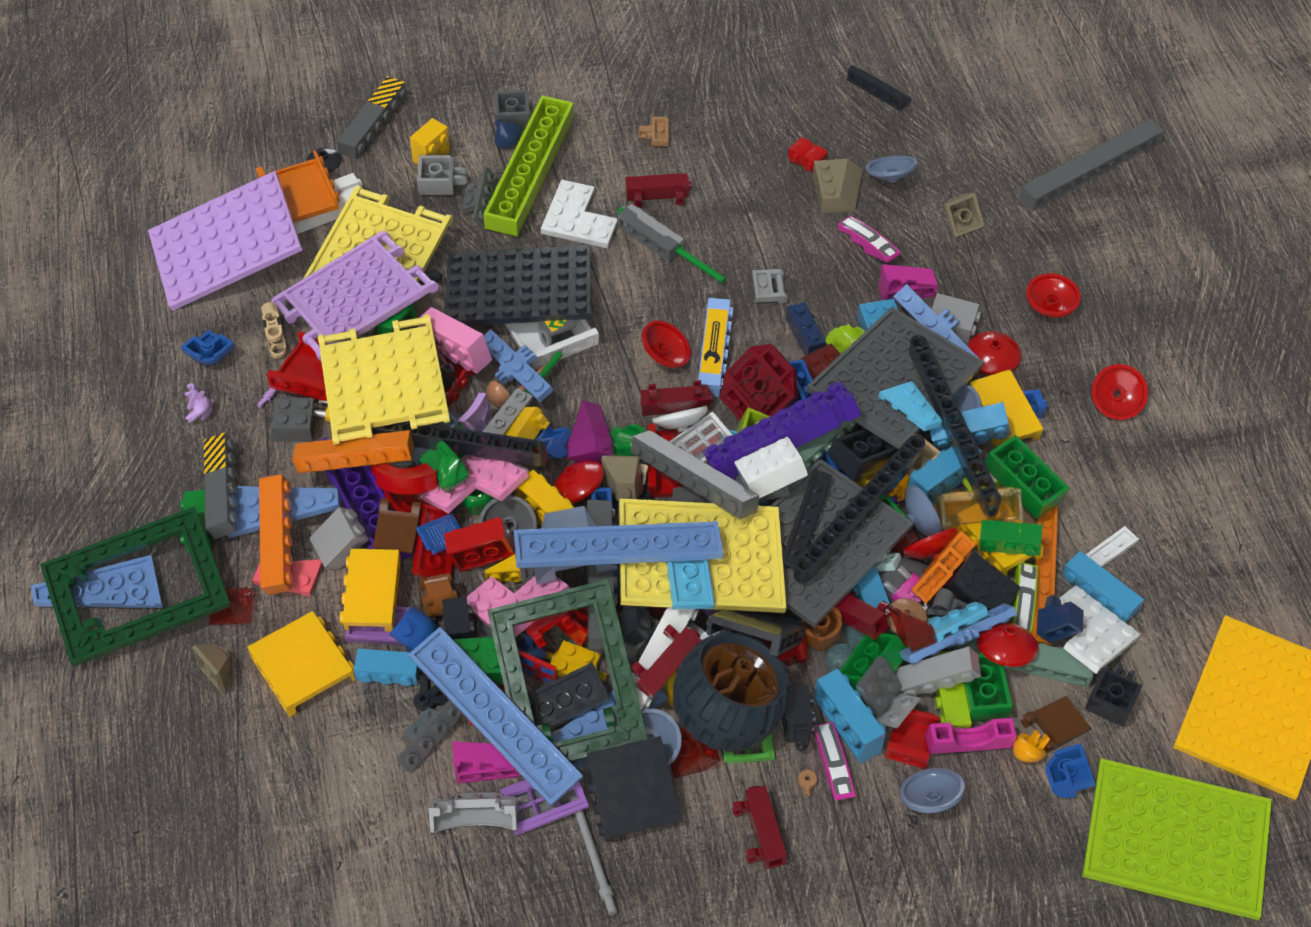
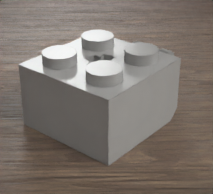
(439, 175)

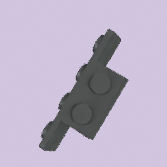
(478, 196)
(426, 733)

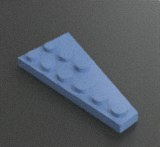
(304, 502)

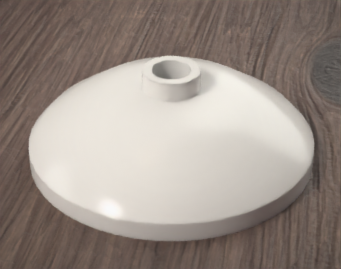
(681, 419)

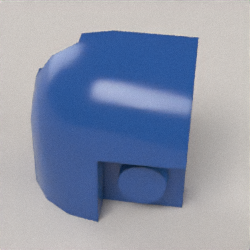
(208, 348)
(554, 440)
(413, 628)
(1069, 771)

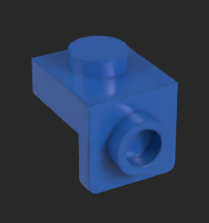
(1036, 401)

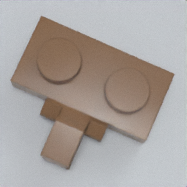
(657, 131)

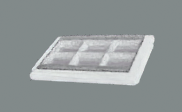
(701, 435)

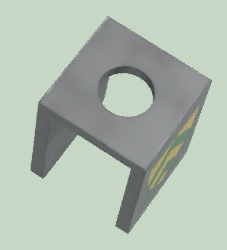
(555, 331)

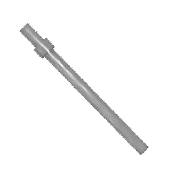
(605, 891)

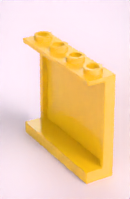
(300, 661)

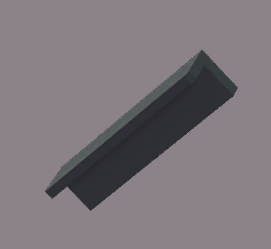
(877, 88)

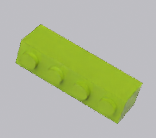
(953, 704)

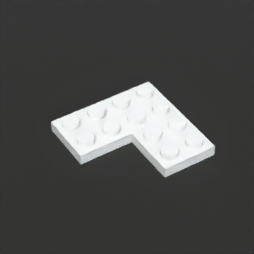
(569, 218)
(1102, 635)

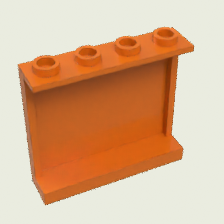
(307, 188)

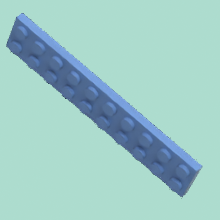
(617, 544)
(495, 716)

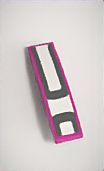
(870, 239)
(834, 761)

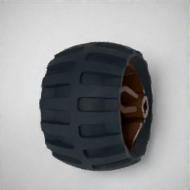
(730, 691)

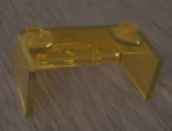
(963, 508)

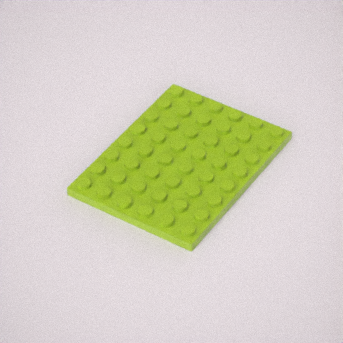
(1178, 839)

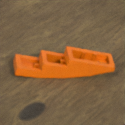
(942, 567)

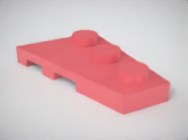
(304, 576)

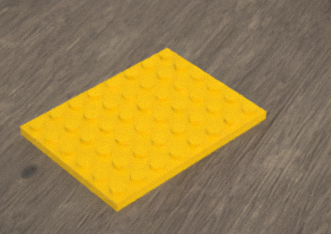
(1252, 708)

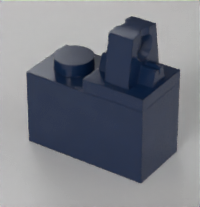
(1059, 620)

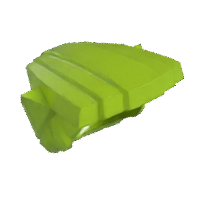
(843, 337)

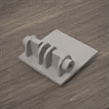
(897, 710)

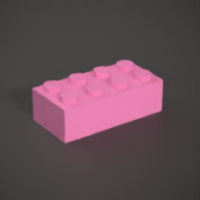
(458, 341)

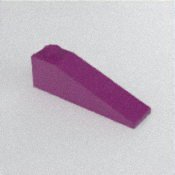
(589, 435)

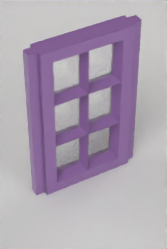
(536, 812)

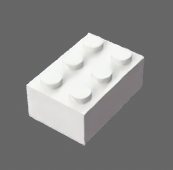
(771, 467)

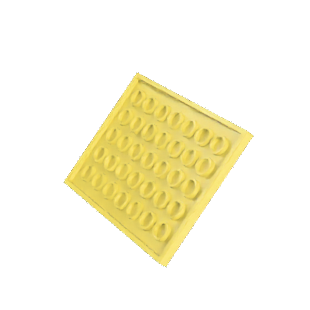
(744, 580)

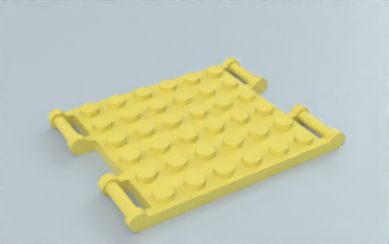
(365, 218)
(382, 380)

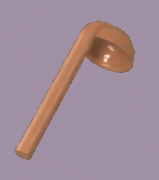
(497, 393)

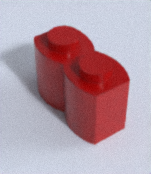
(805, 153)

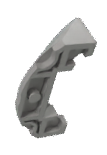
(472, 810)

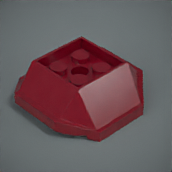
(754, 368)

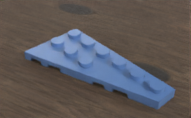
(118, 585)

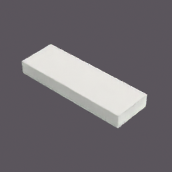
(1113, 547)

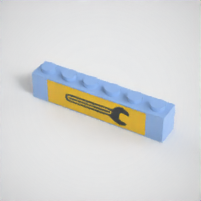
(714, 344)

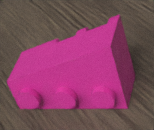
(894, 278)
(480, 763)

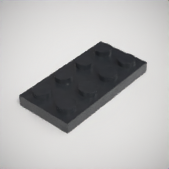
(568, 696)

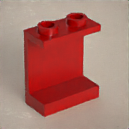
(909, 740)

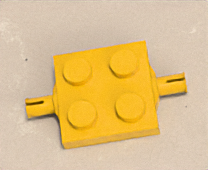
(572, 657)

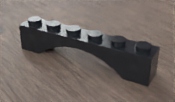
(635, 623)

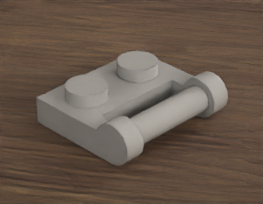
(763, 285)

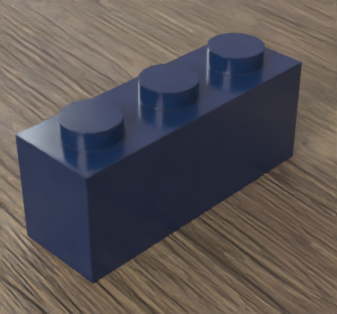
(804, 328)

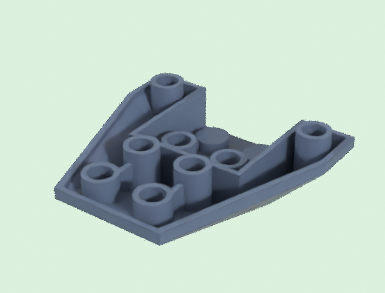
(566, 519)

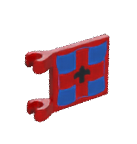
(538, 668)

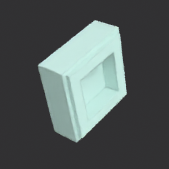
(889, 562)

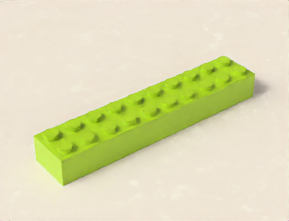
(528, 166)

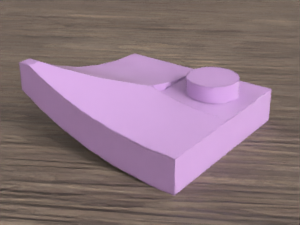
(477, 415)

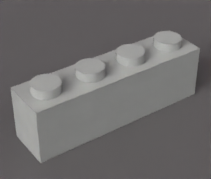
(939, 672)

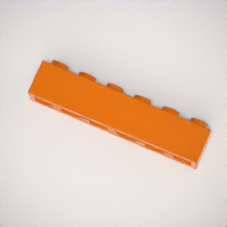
(353, 453)
(275, 535)

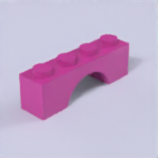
(990, 736)

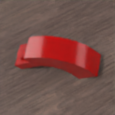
(404, 480)

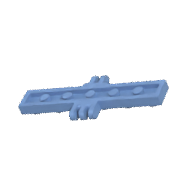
(926, 316)
(517, 366)
(996, 615)

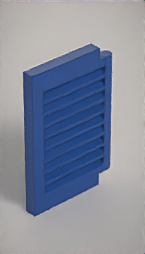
(433, 532)

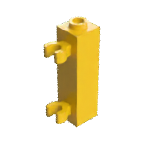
(528, 423)

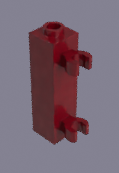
(657, 187)
(674, 399)
(864, 616)
(661, 671)
(764, 826)

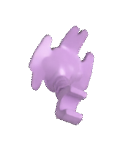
(199, 404)

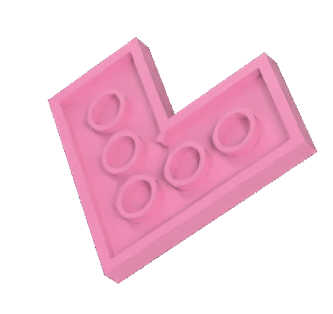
(487, 475)
(494, 594)

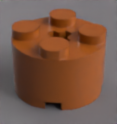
(434, 590)
(826, 632)

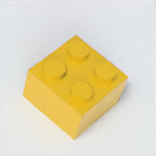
(430, 140)

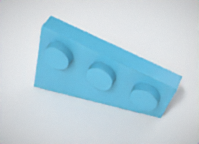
(912, 403)
(956, 618)

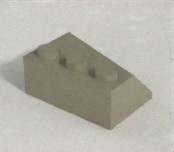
(837, 184)

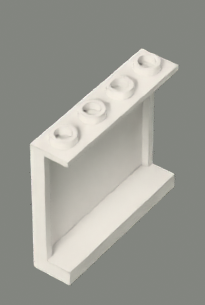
(528, 335)

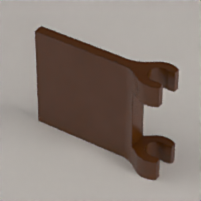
(396, 529)
(1059, 721)

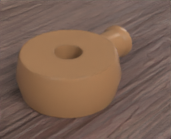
(808, 784)

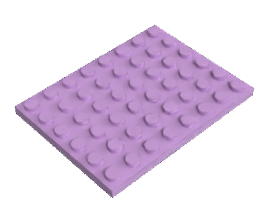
(224, 240)

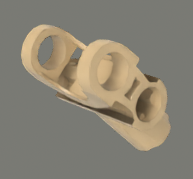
(273, 329)

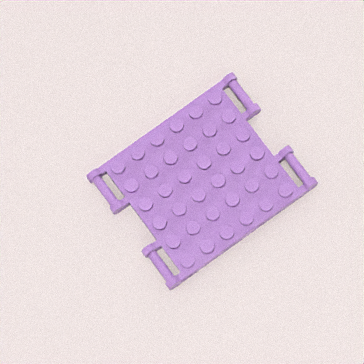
(354, 291)

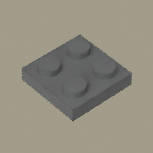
(878, 686)

